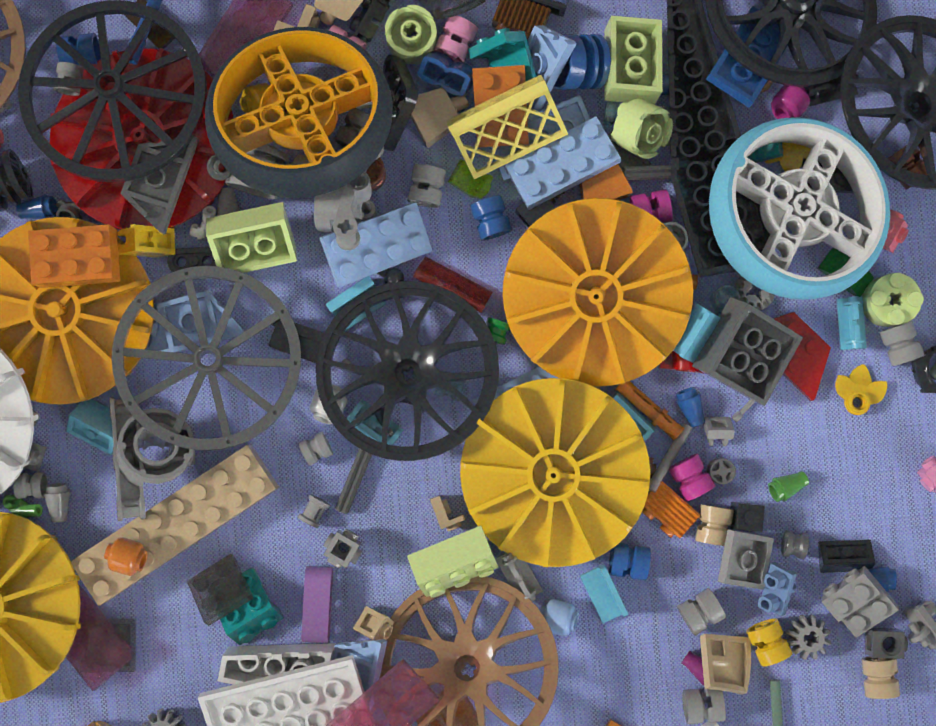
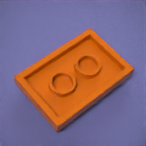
(490, 83)

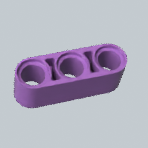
(317, 604)

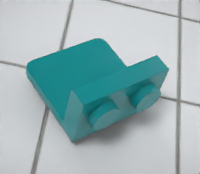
(505, 49)
(252, 616)

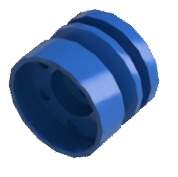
(587, 65)

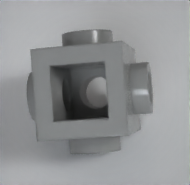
(335, 555)

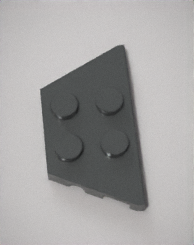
(158, 192)

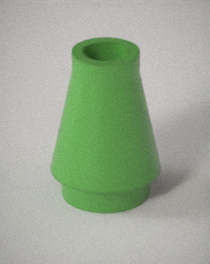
(786, 486)

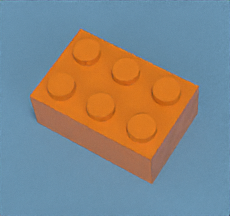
(74, 256)

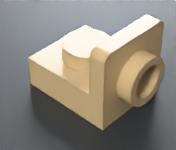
(441, 511)

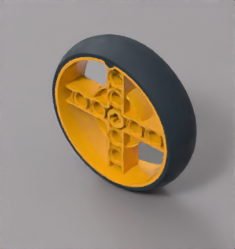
(297, 108)

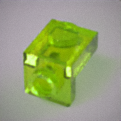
(464, 181)

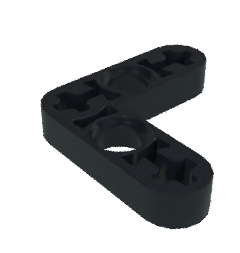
(404, 94)

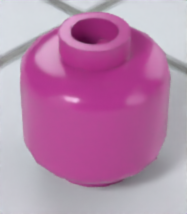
(790, 102)

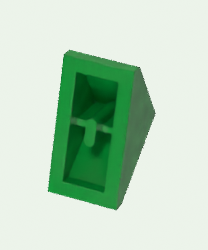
(836, 260)

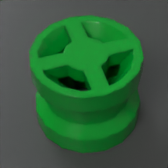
(498, 330)

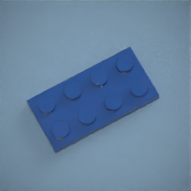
(735, 78)

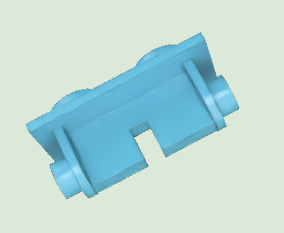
(851, 323)

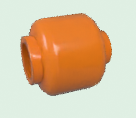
(125, 556)

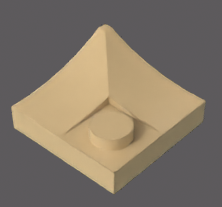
(726, 662)

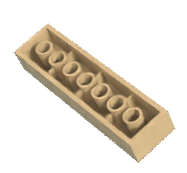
(180, 521)

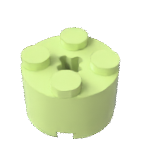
(404, 22)
(642, 128)
(905, 295)

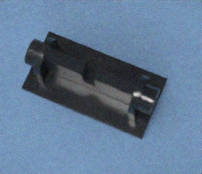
(362, 24)
(826, 92)

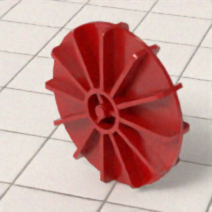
(104, 199)

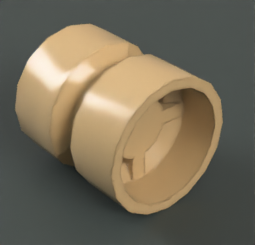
(714, 524)
(880, 678)

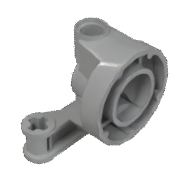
(344, 208)
(131, 466)

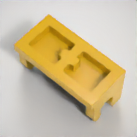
(147, 242)

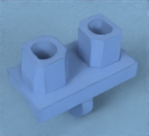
(777, 590)

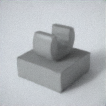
(718, 428)

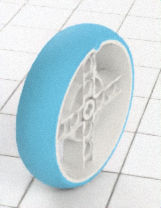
(800, 207)

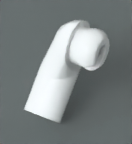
(200, 230)

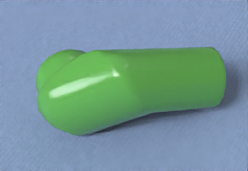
(21, 507)

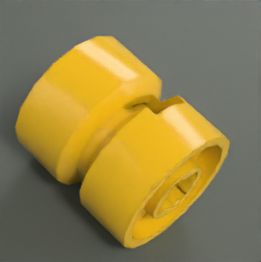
(770, 646)

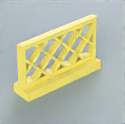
(497, 107)

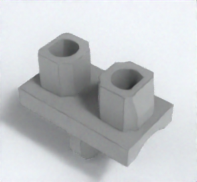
(922, 624)

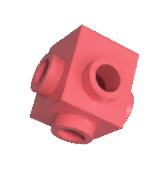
(897, 231)

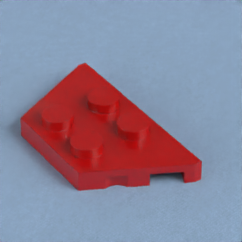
(809, 359)

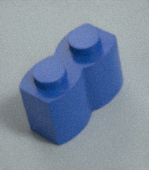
(442, 70)

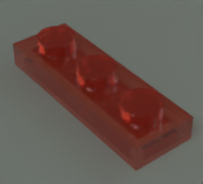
(443, 277)

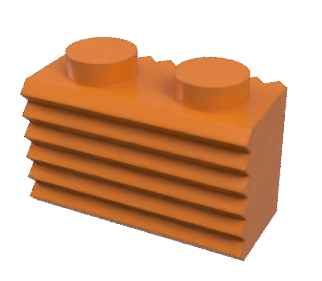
(669, 510)

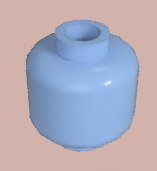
(560, 616)

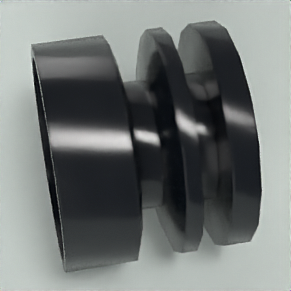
(13, 181)

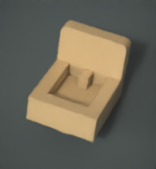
(374, 625)

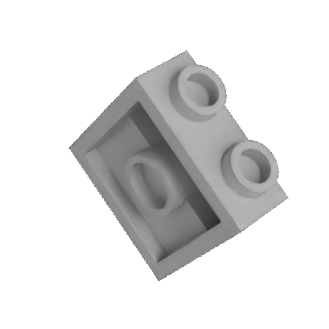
(745, 559)
(859, 601)

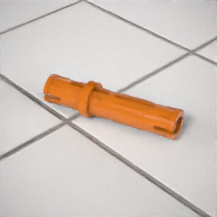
(650, 409)

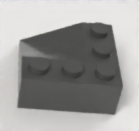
(748, 351)

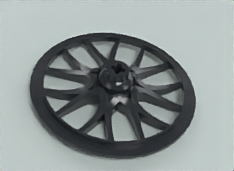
(790, 17)
(912, 96)
(401, 358)

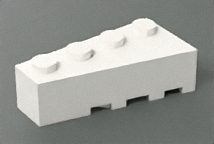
(255, 662)

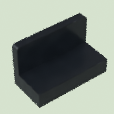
(308, 337)

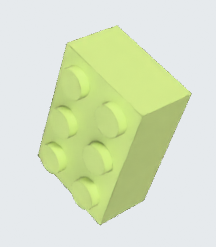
(635, 59)
(252, 238)
(453, 562)

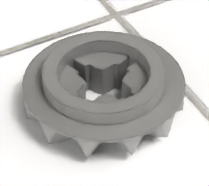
(743, 287)

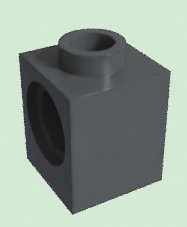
(874, 643)

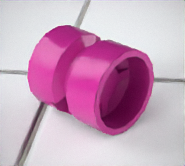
(659, 201)
(692, 479)

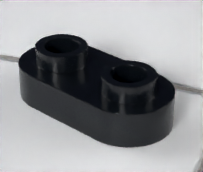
(193, 256)

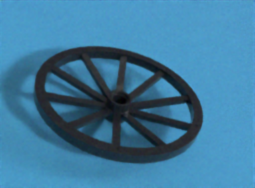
(116, 94)

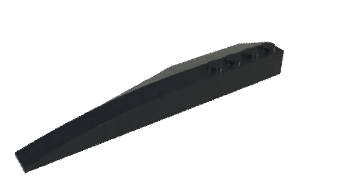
(701, 135)

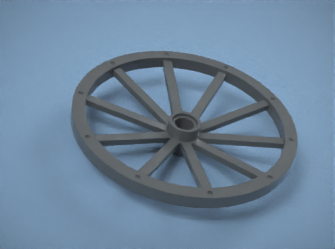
(188, 275)

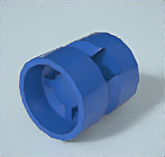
(86, 45)
(491, 218)
(630, 561)

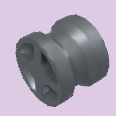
(726, 470)
(794, 544)

